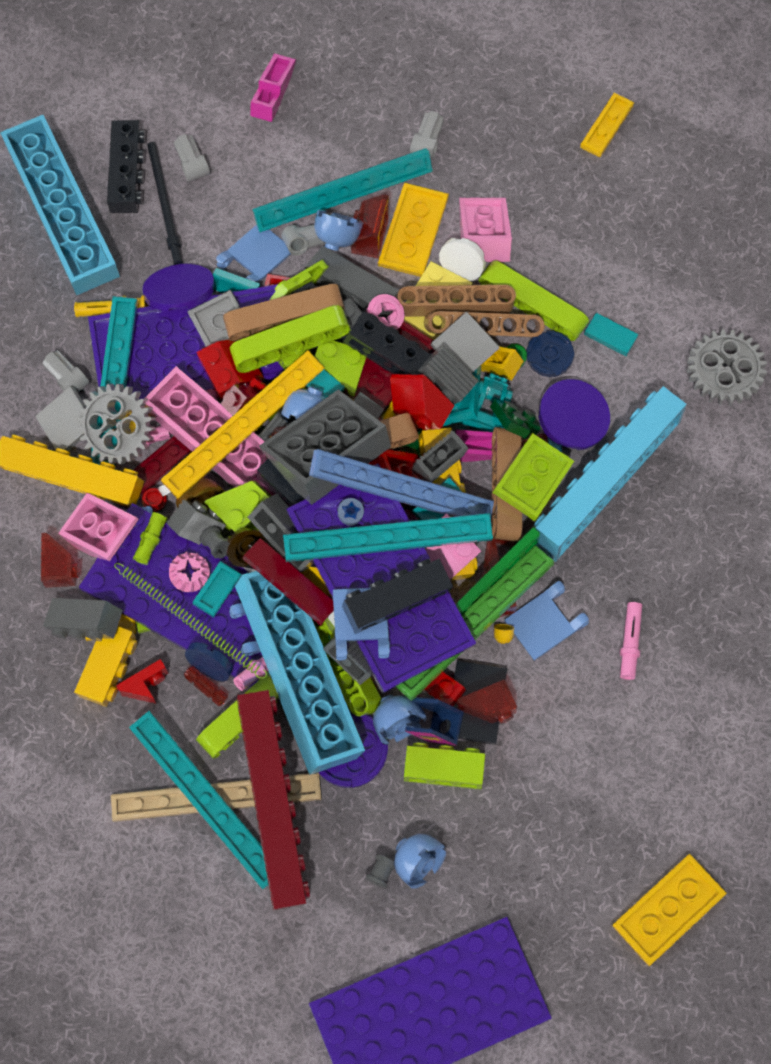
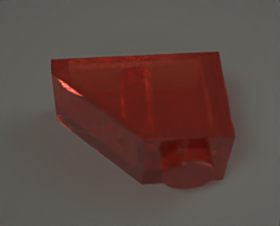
(57, 564)
(490, 703)

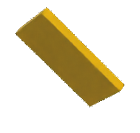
(413, 230)
(669, 909)

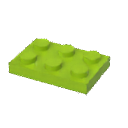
(533, 477)

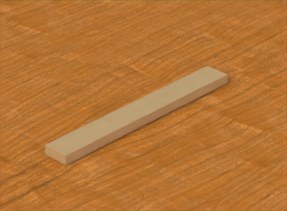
(173, 802)

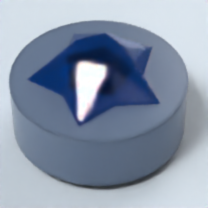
(350, 511)

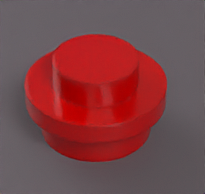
(154, 499)

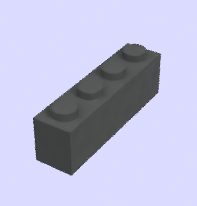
(351, 279)

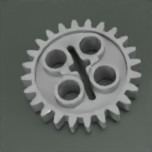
(744, 357)
(104, 406)

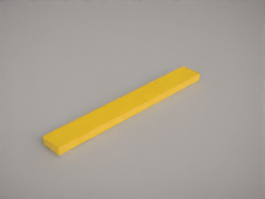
(241, 425)

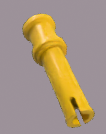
(100, 307)

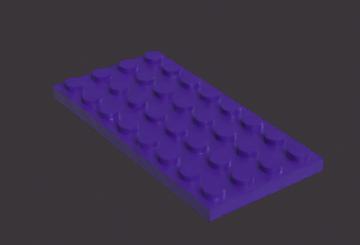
(169, 341)
(108, 585)
(416, 637)
(435, 1004)

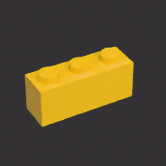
(105, 667)

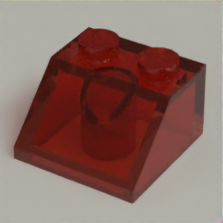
(375, 218)

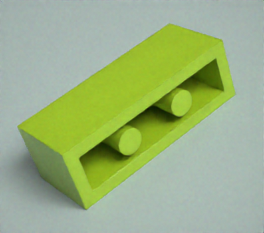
(444, 766)

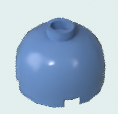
(336, 229)
(301, 401)
(394, 715)
(417, 857)

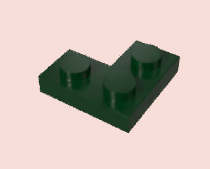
(515, 420)

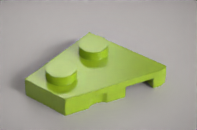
(310, 274)
(342, 363)
(238, 504)

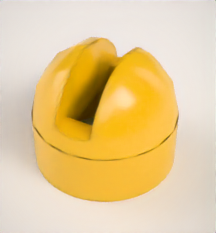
(503, 633)

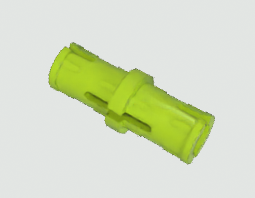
(150, 538)

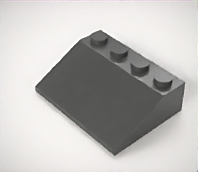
(331, 426)

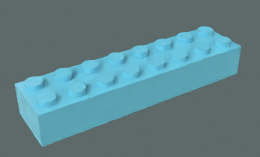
(60, 205)
(609, 472)
(300, 675)

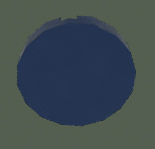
(546, 360)
(210, 663)

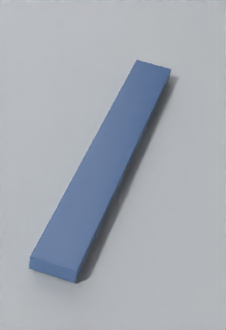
(396, 486)

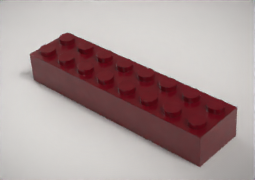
(271, 800)

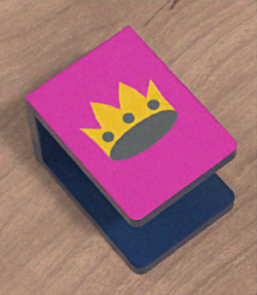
(442, 712)

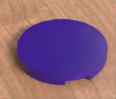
(178, 287)
(574, 414)
(367, 765)

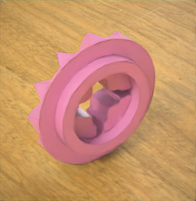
(389, 304)
(198, 578)

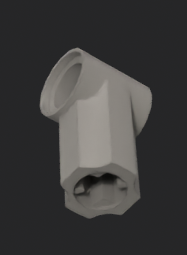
(428, 133)
(192, 162)
(304, 239)
(64, 372)

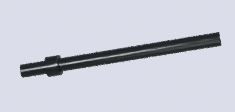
(173, 240)

